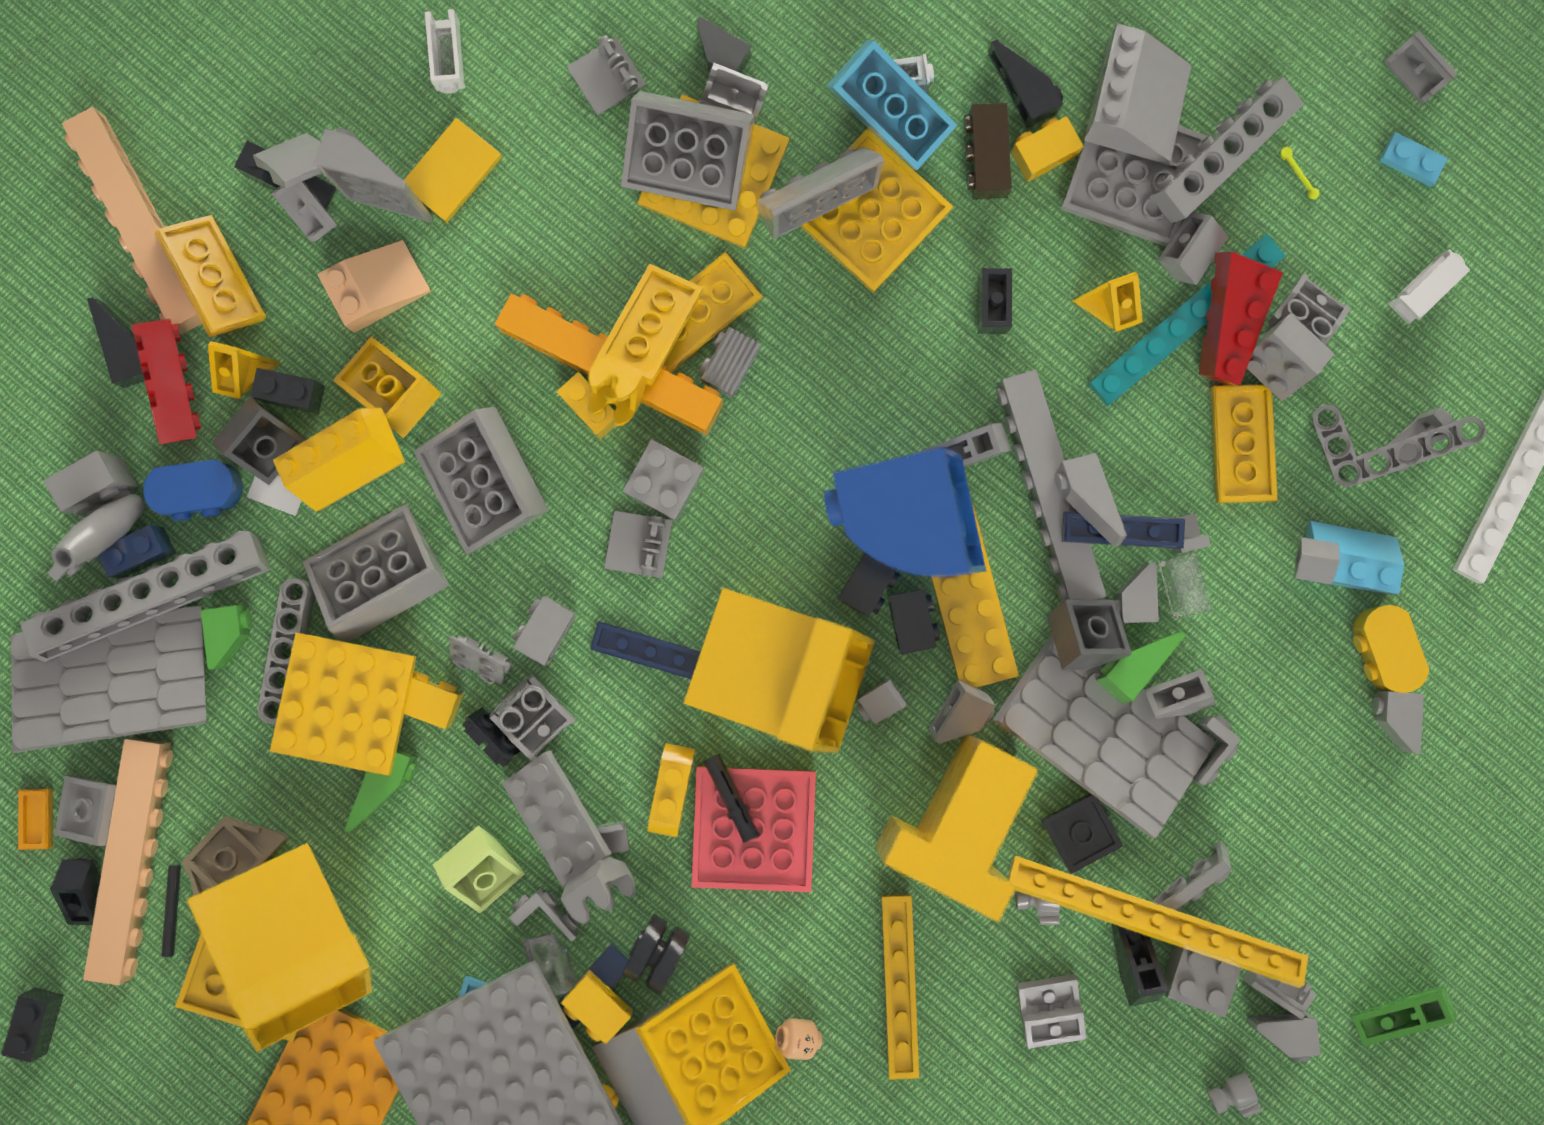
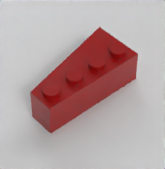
(1236, 315)
(165, 381)

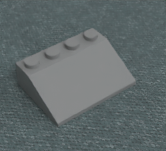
(1138, 96)
(686, 150)
(364, 176)
(820, 191)
(480, 479)
(374, 574)
(636, 1077)

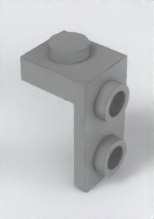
(1424, 422)
(1219, 729)
(548, 903)

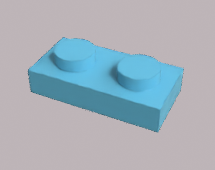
(1413, 159)

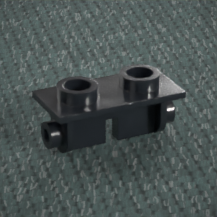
(482, 728)

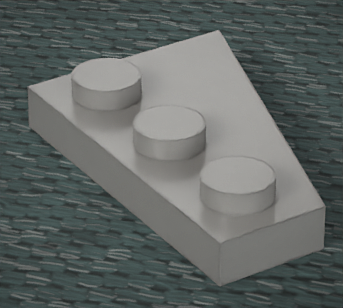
(1200, 877)

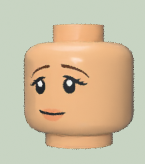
(798, 1039)

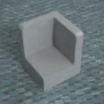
(1192, 536)
(1316, 560)
(615, 836)

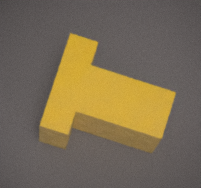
(780, 672)
(963, 828)
(281, 946)

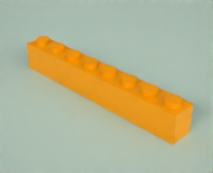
(579, 348)

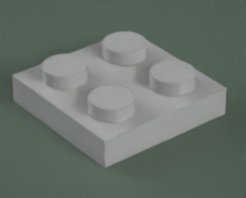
(85, 810)

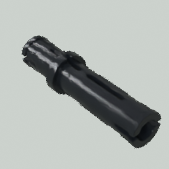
(737, 809)

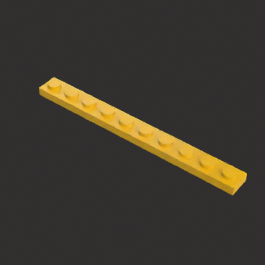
(1158, 922)

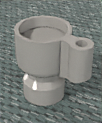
(1047, 911)
(1236, 1092)

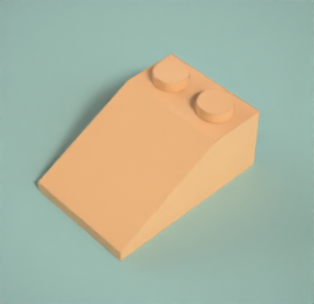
(373, 284)

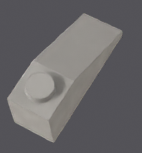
(978, 444)
(1090, 495)

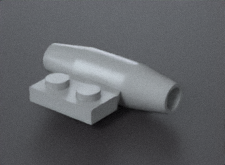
(95, 534)

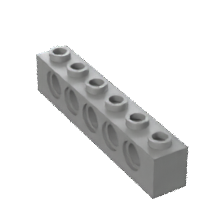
(1279, 103)

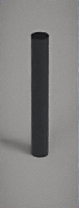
(171, 910)

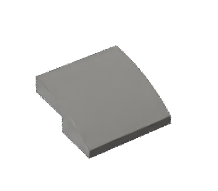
(290, 160)
(1051, 1011)

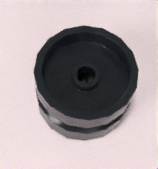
(654, 952)

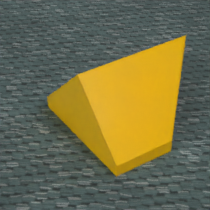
(1115, 302)
(235, 369)

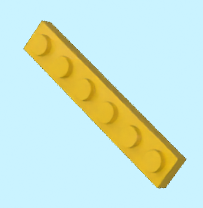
(900, 986)

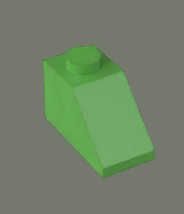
(224, 633)

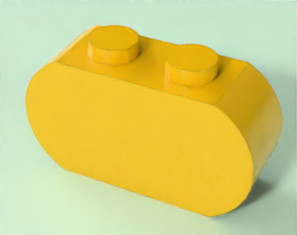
(1390, 649)
(671, 790)

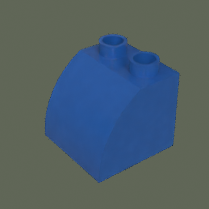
(910, 513)

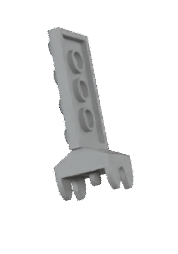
(567, 837)

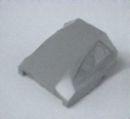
(1313, 308)
(531, 717)

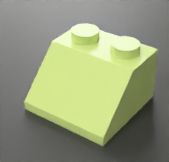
(478, 870)

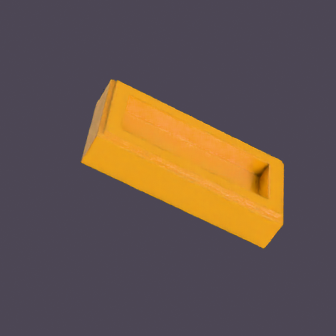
(35, 818)

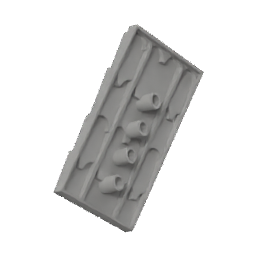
(112, 687)
(1105, 746)

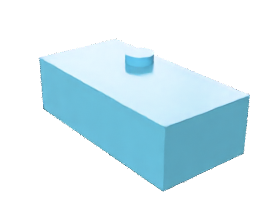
(891, 104)

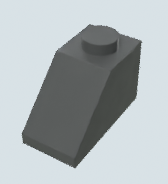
(722, 47)

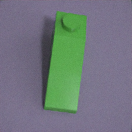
(1129, 675)
(379, 788)
(1405, 1016)

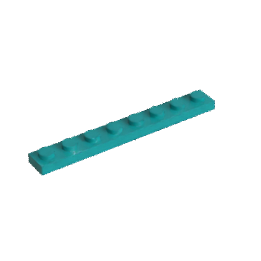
(1170, 333)

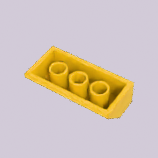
(340, 458)

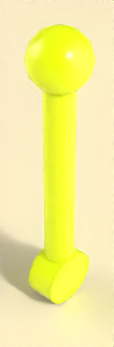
(1286, 154)

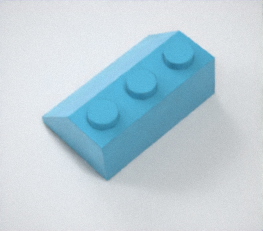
(1366, 558)

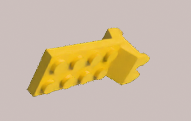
(640, 342)

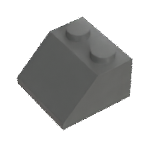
(257, 438)
(1088, 633)

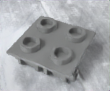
(606, 75)
(638, 544)
(466, 655)

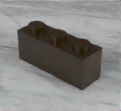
(988, 151)

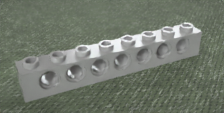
(41, 630)

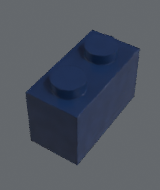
(136, 552)

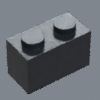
(994, 301)
(287, 391)
(867, 585)
(913, 621)
(32, 1025)

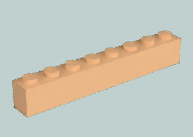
(130, 212)
(128, 861)

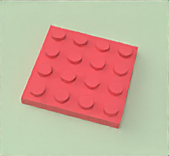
(783, 814)

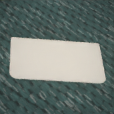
(274, 495)

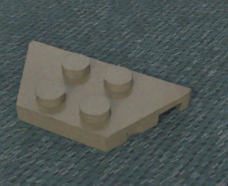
(230, 851)

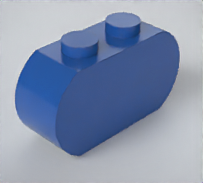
(193, 489)

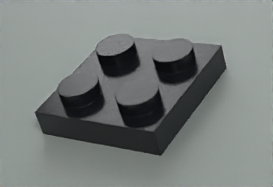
(1081, 833)

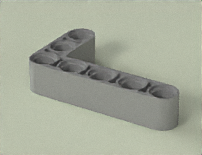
(1391, 451)
(280, 635)

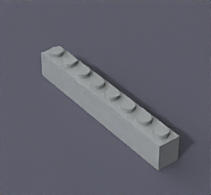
(1041, 457)

